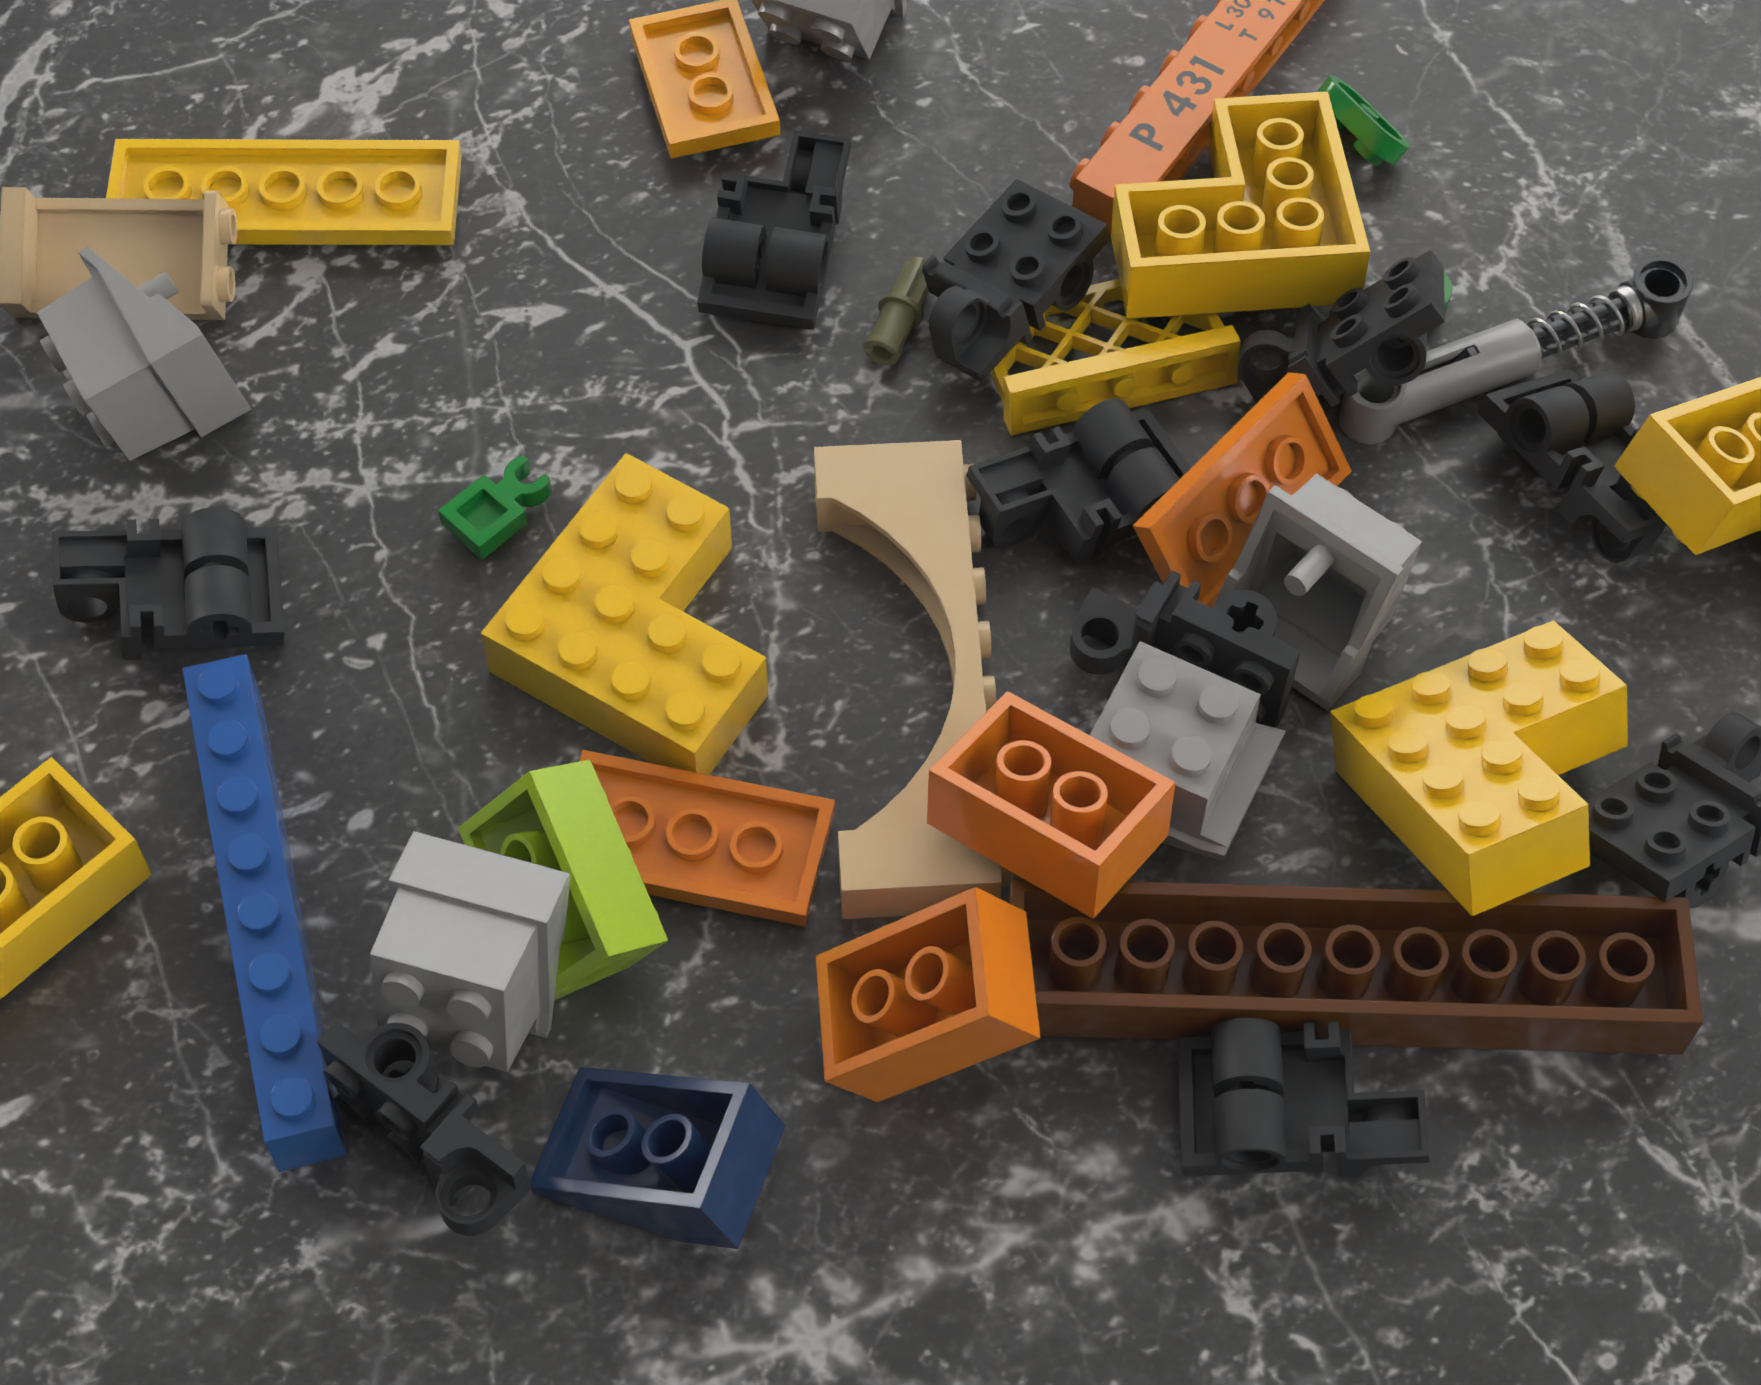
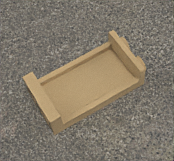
(132, 235)

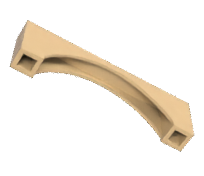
(913, 516)

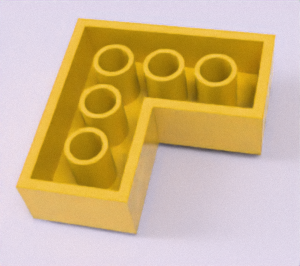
(1259, 235)
(1702, 466)
(607, 629)
(1473, 760)
(58, 868)

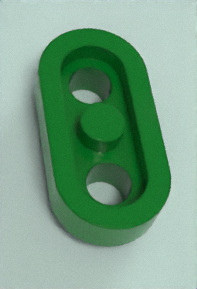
(1376, 135)

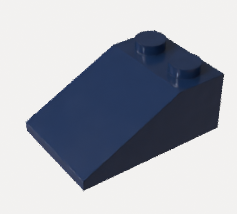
(661, 1153)

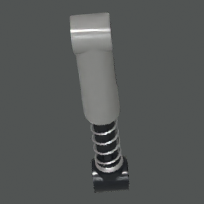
(1513, 350)

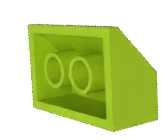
(566, 824)

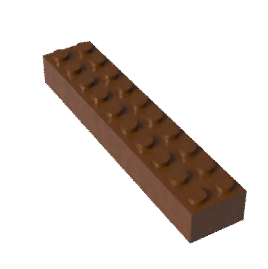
(1373, 959)

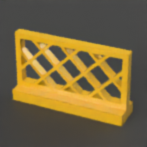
(1137, 375)

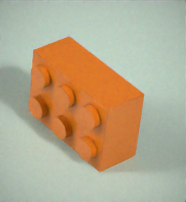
(1050, 803)
(927, 996)

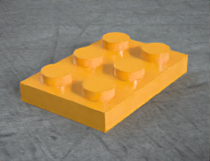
(704, 78)

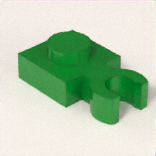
(491, 512)

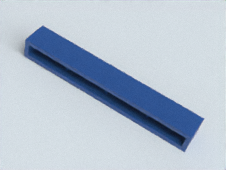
(263, 915)

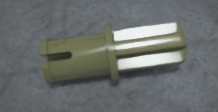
(898, 314)

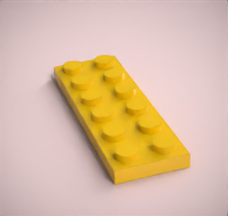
(305, 187)

